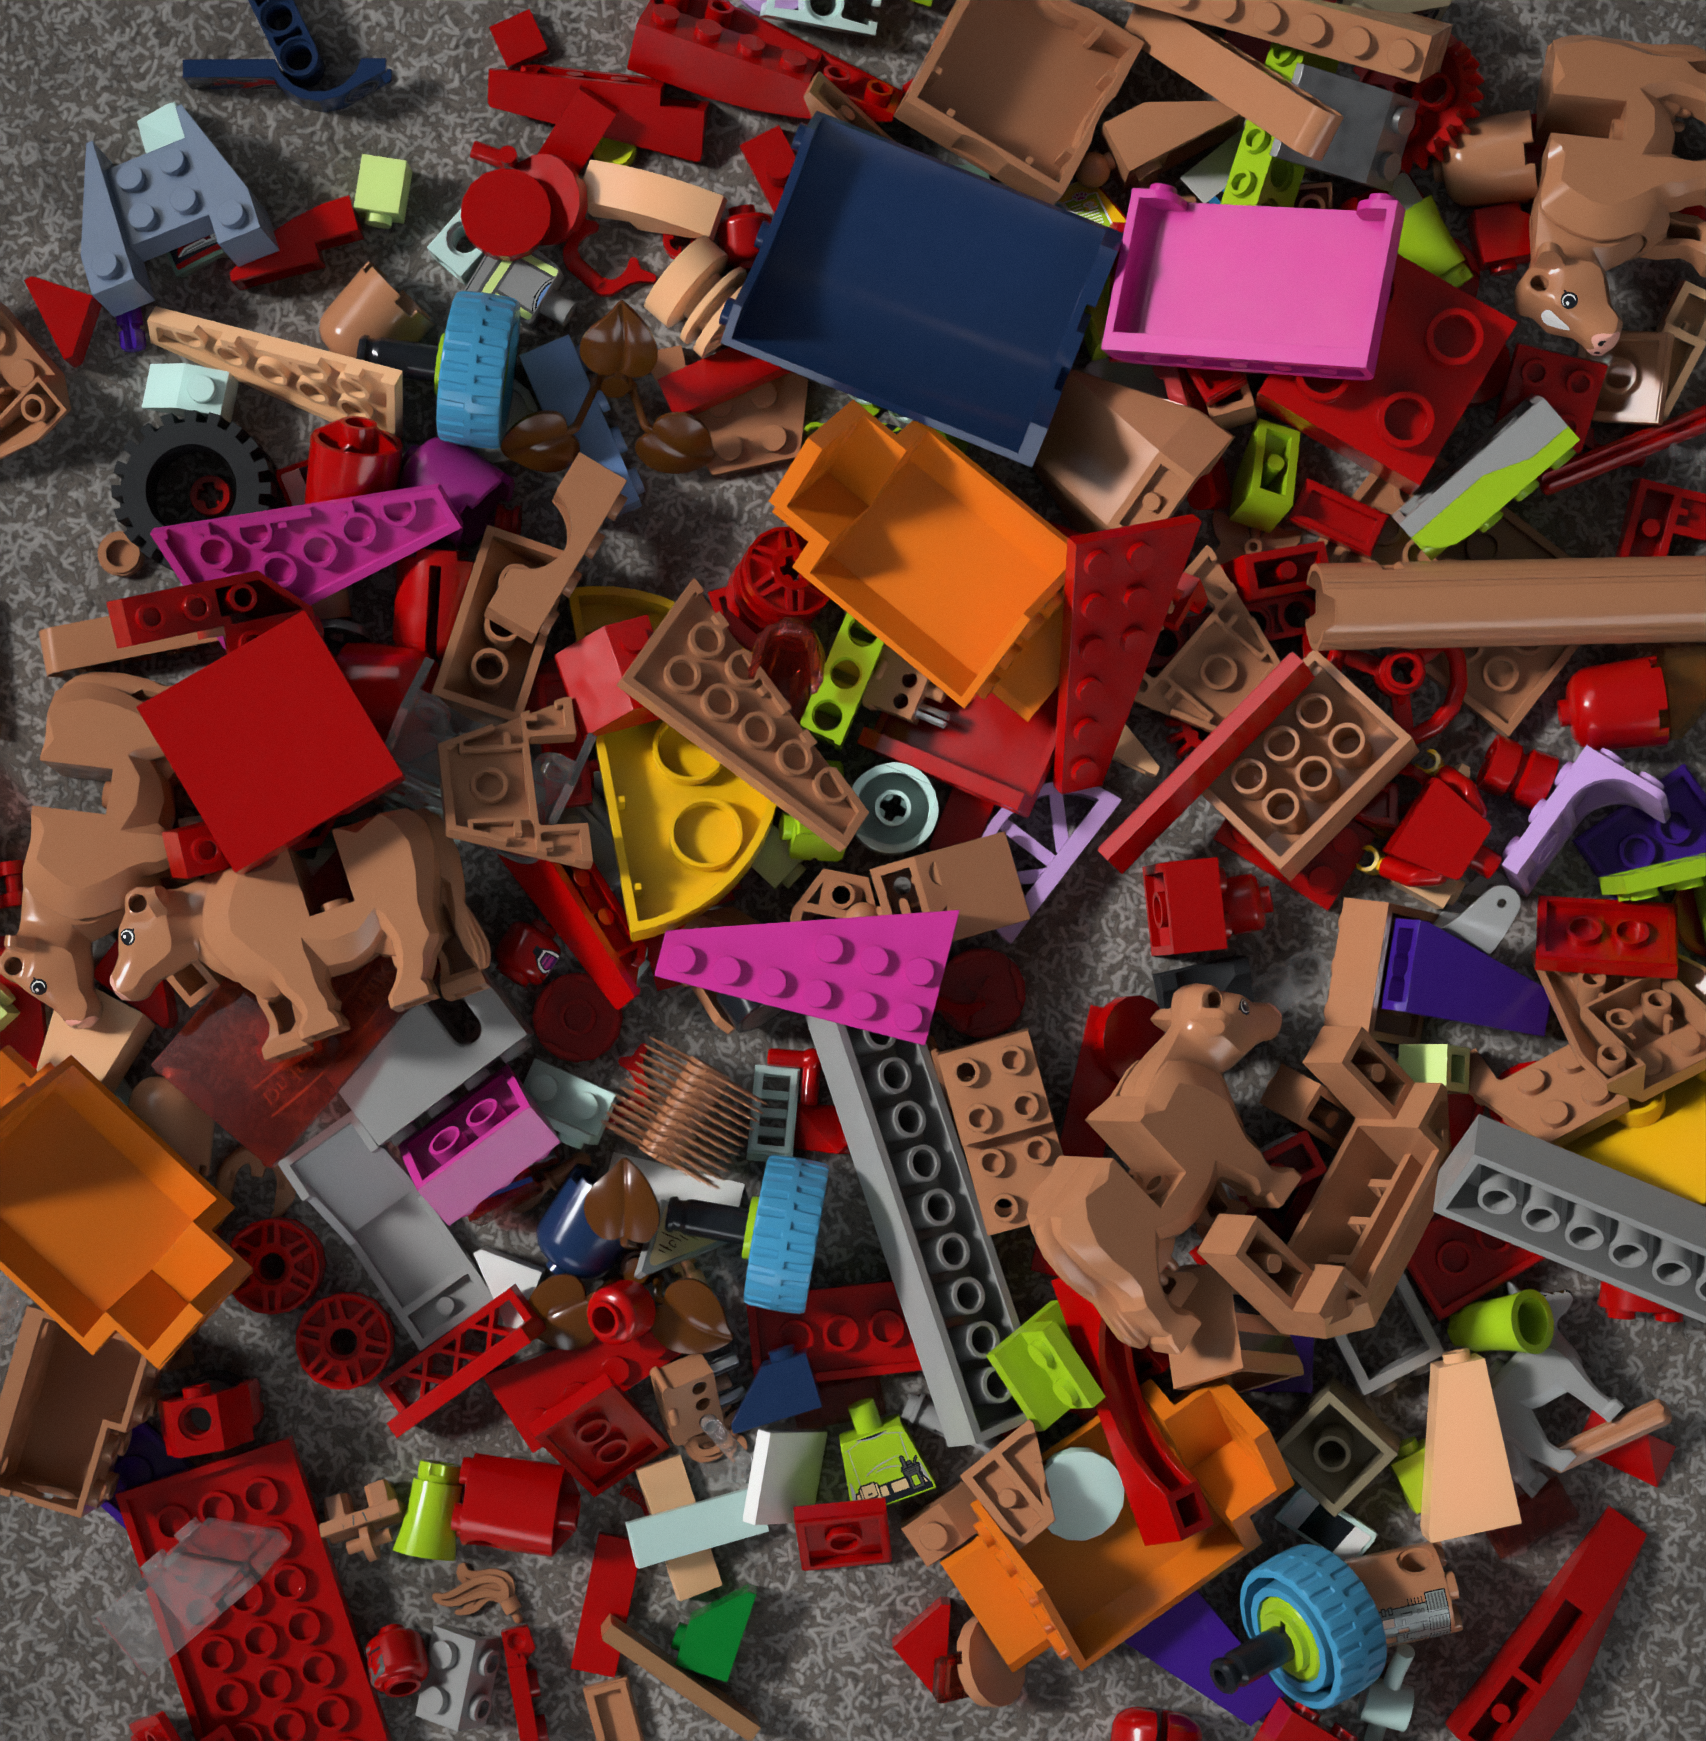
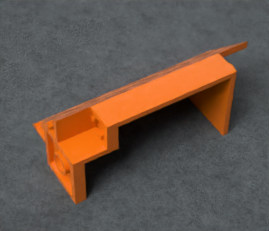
(930, 556)
(105, 1214)
(1109, 1587)

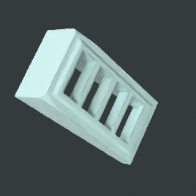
(761, 1152)

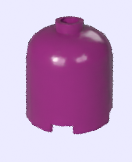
(466, 477)

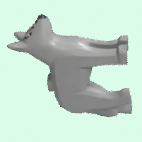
(1533, 1381)

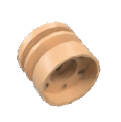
(697, 291)

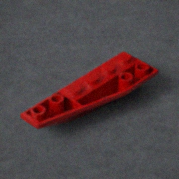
(745, 60)
(1549, 1654)

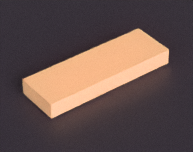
(666, 1488)

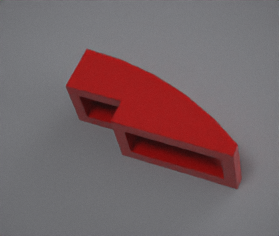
(302, 244)

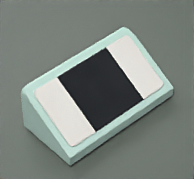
(1340, 1534)

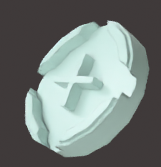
(1083, 1493)

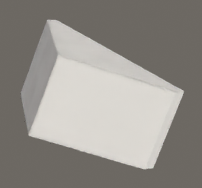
(504, 1271)

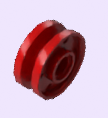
(303, 1261)
(322, 1356)

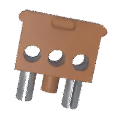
(890, 687)
(693, 1389)

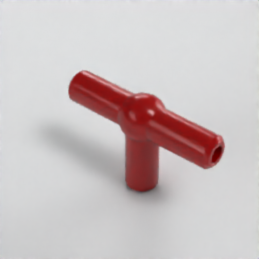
(806, 1060)

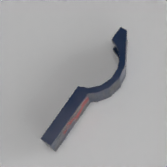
(267, 74)

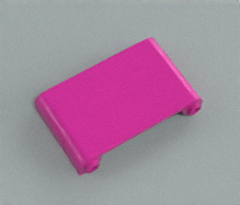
(1253, 285)

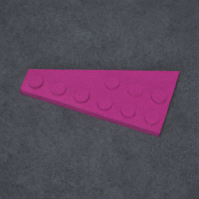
(312, 545)
(847, 971)

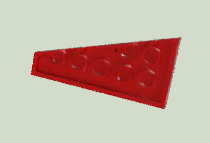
(1112, 616)

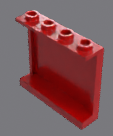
(980, 750)

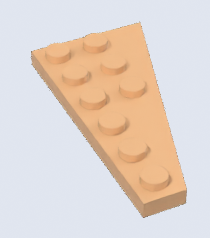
(292, 372)

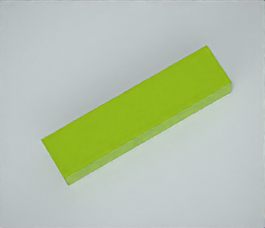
(848, 672)

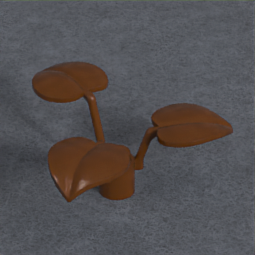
(617, 350)
(626, 1208)

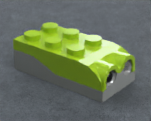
(1487, 477)

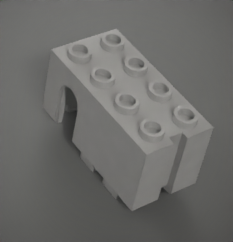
(429, 1061)

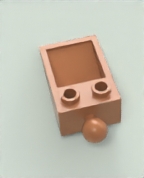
(1155, 139)
(965, 877)

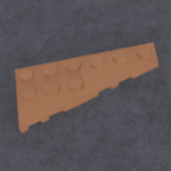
(699, 685)

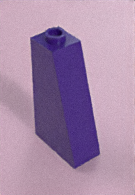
(1452, 981)
(1186, 1643)

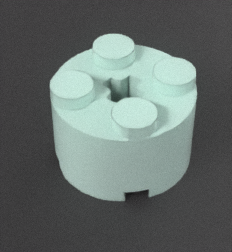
(916, 798)

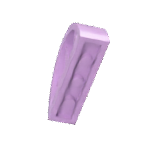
(1067, 849)

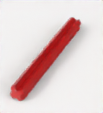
(1624, 451)

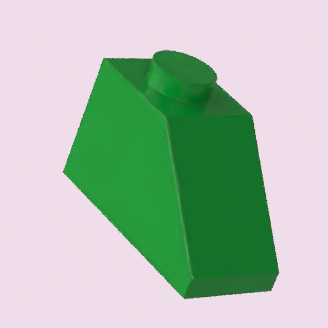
(714, 1634)

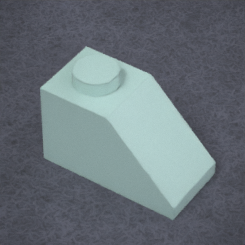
(190, 387)

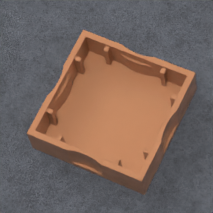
(1020, 88)

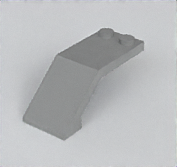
(389, 1228)

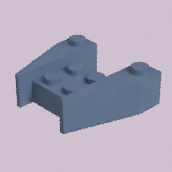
(162, 205)

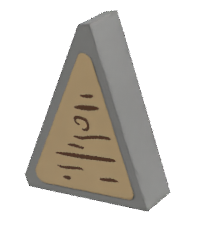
(669, 1248)

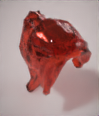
(792, 660)

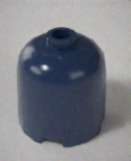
(568, 1238)

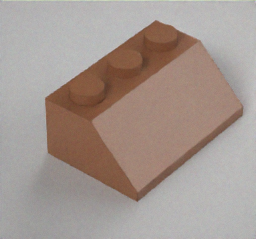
(1361, 971)

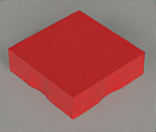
(271, 743)

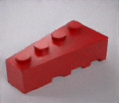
(552, 1375)

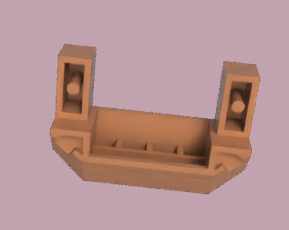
(1366, 1209)

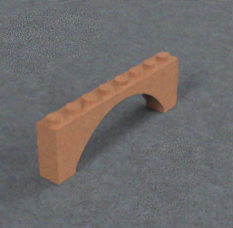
(1368, 38)

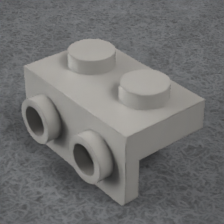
(459, 1678)

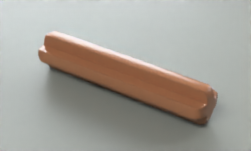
(1617, 1432)

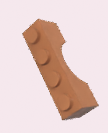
(528, 595)

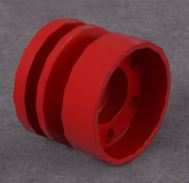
(768, 587)

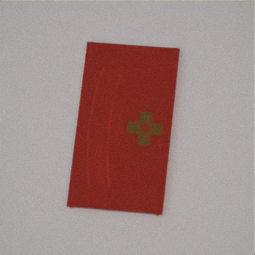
(266, 1103)

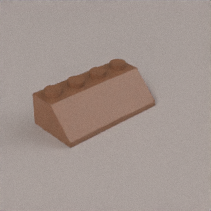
(485, 665)

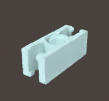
(832, 21)

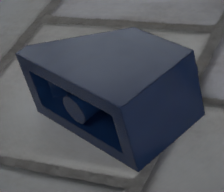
(779, 1390)

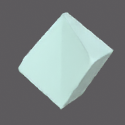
(160, 127)

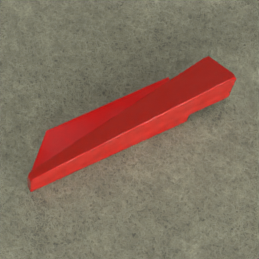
(588, 922)

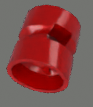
(1523, 775)

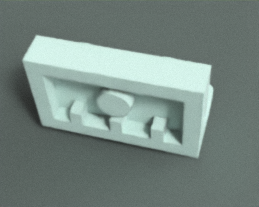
(570, 1103)

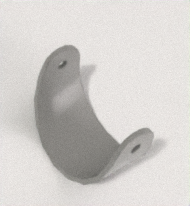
(1482, 922)

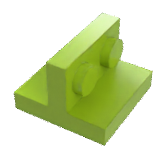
(1044, 1368)

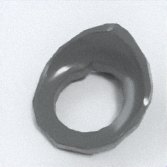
(336, 641)

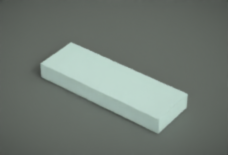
(690, 1529)

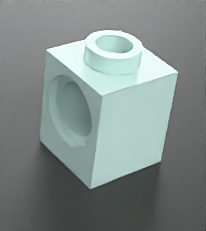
(444, 251)

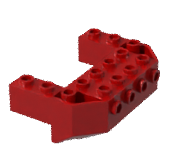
(229, 607)

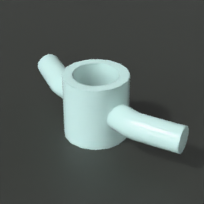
(1387, 1700)

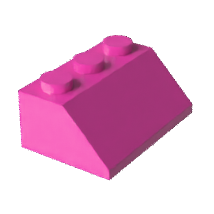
(478, 1145)

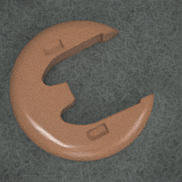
(235, 1161)

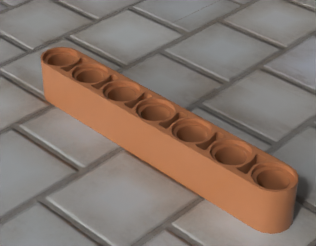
(1237, 80)
(92, 643)

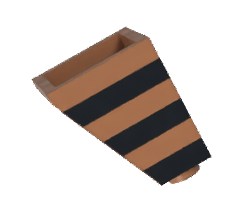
(1231, 1340)

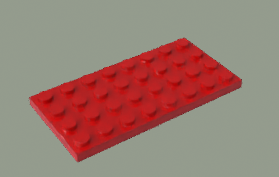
(288, 1649)

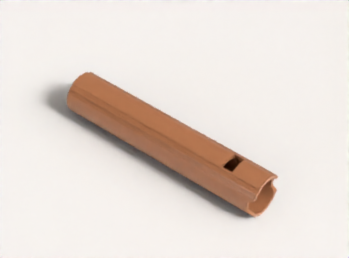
(1508, 603)

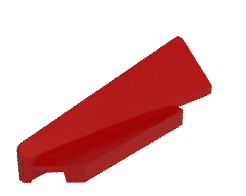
(644, 113)

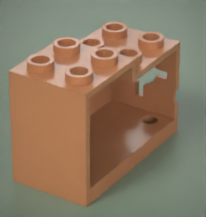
(1002, 1123)
(70, 1415)

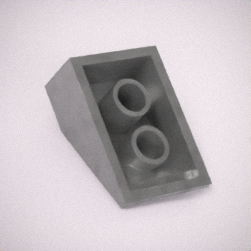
(1369, 137)

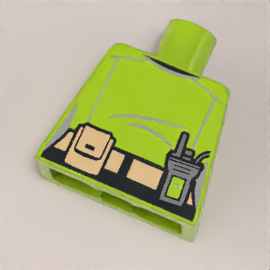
(882, 1457)

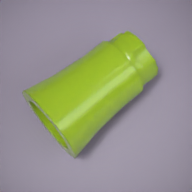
(1430, 244)
(1505, 1323)
(429, 1512)

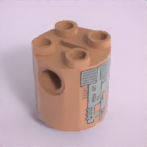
(1411, 1591)

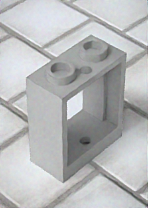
(1416, 1362)

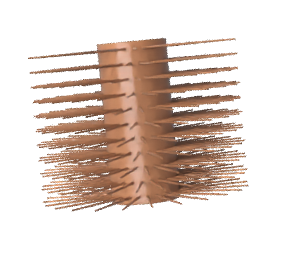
(683, 1114)

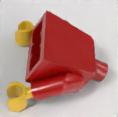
(1438, 833)

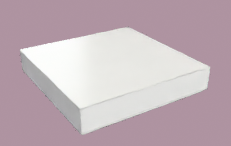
(783, 1474)

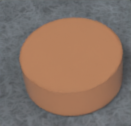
(119, 555)

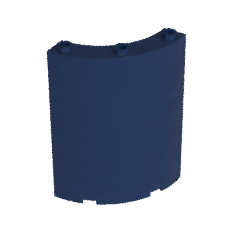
(921, 288)

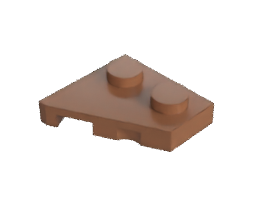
(1014, 1486)

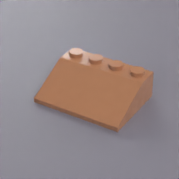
(1311, 769)

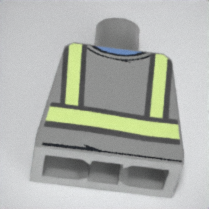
(531, 282)

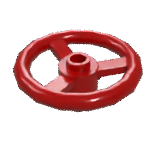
(1414, 671)

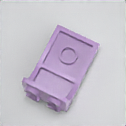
(1582, 787)

